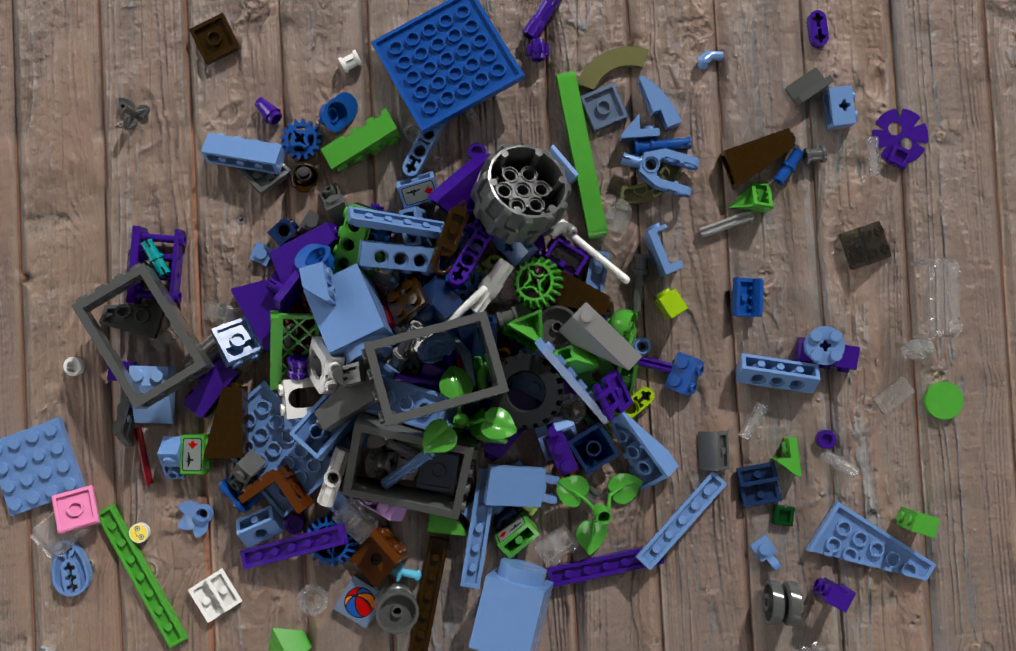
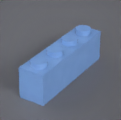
(243, 153)

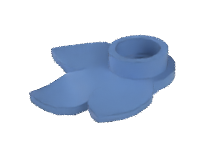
(193, 517)

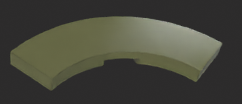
(610, 60)
(643, 192)

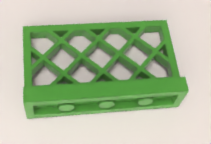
(277, 338)

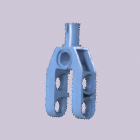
(666, 156)

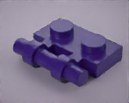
(616, 391)

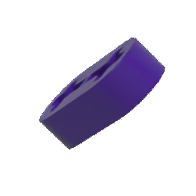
(815, 29)

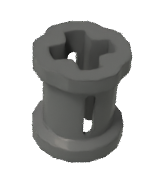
(815, 155)

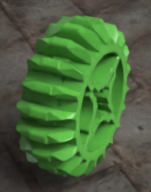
(529, 270)

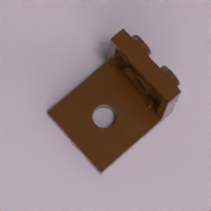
(288, 484)
(383, 543)

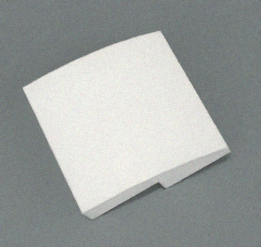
(215, 595)

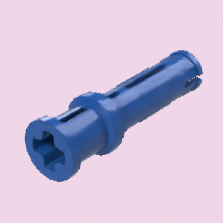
(640, 147)

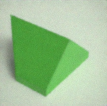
(755, 197)
(526, 330)
(288, 640)

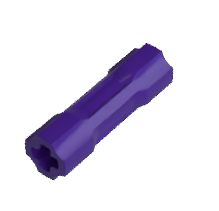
(538, 21)

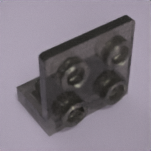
(865, 245)

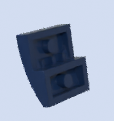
(758, 484)

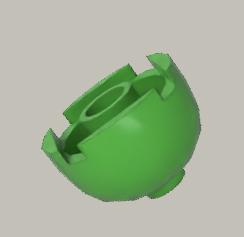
(624, 323)

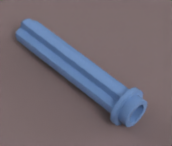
(406, 469)

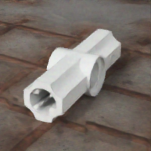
(494, 283)
(331, 487)

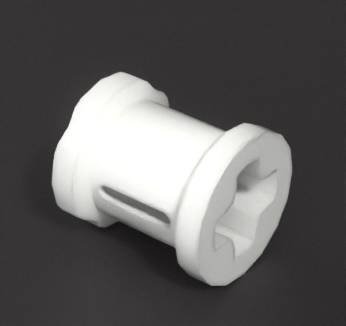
(350, 61)

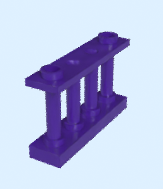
(138, 255)

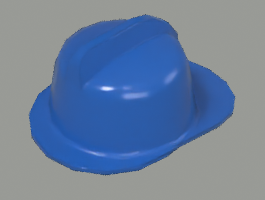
(338, 112)
(314, 254)

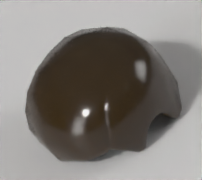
(303, 176)

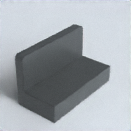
(808, 86)
(713, 450)

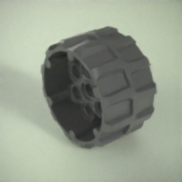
(540, 186)

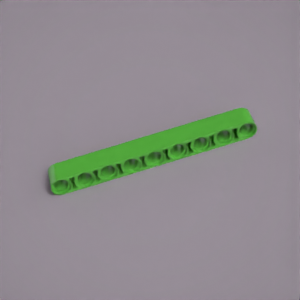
(581, 155)

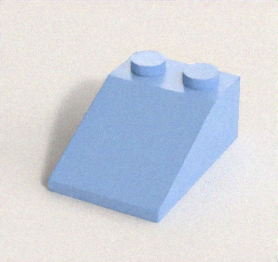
(147, 378)

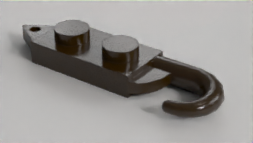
(449, 236)

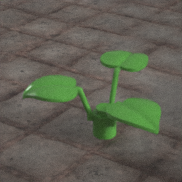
(442, 438)
(574, 488)

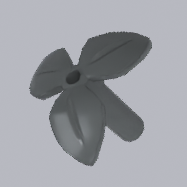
(128, 107)

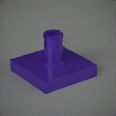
(286, 293)

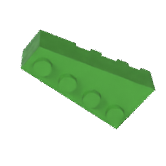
(361, 142)

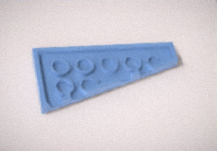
(857, 540)

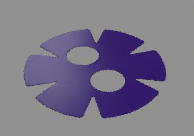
(907, 122)

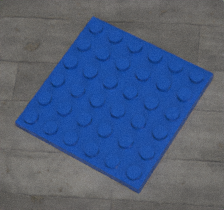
(447, 61)

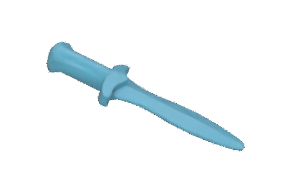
(399, 571)

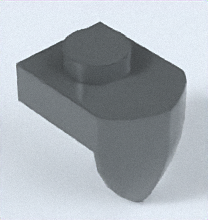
(349, 374)

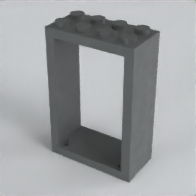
(119, 284)
(490, 353)
(403, 495)

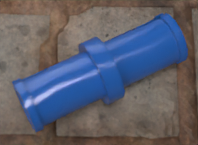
(788, 166)

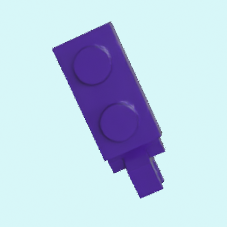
(560, 451)

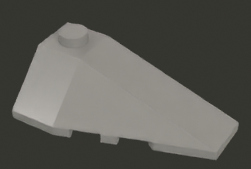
(598, 337)

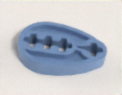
(60, 573)

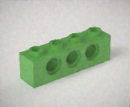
(347, 232)

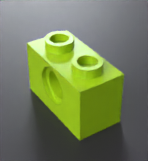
(670, 303)

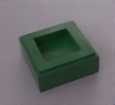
(783, 515)

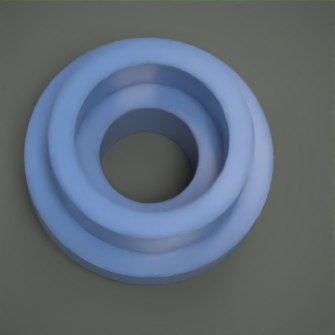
(645, 341)

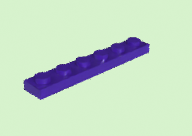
(294, 546)
(596, 567)

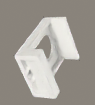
(322, 363)
(284, 390)

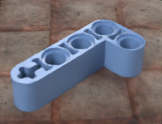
(426, 144)

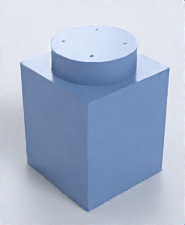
(354, 318)
(512, 607)

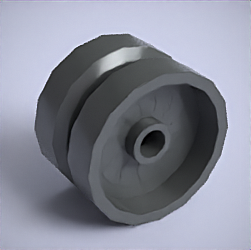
(550, 316)
(782, 603)
(400, 619)

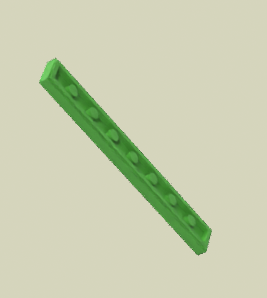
(142, 576)

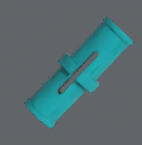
(155, 258)

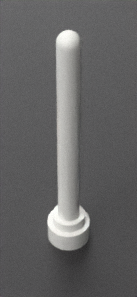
(598, 257)
(462, 309)

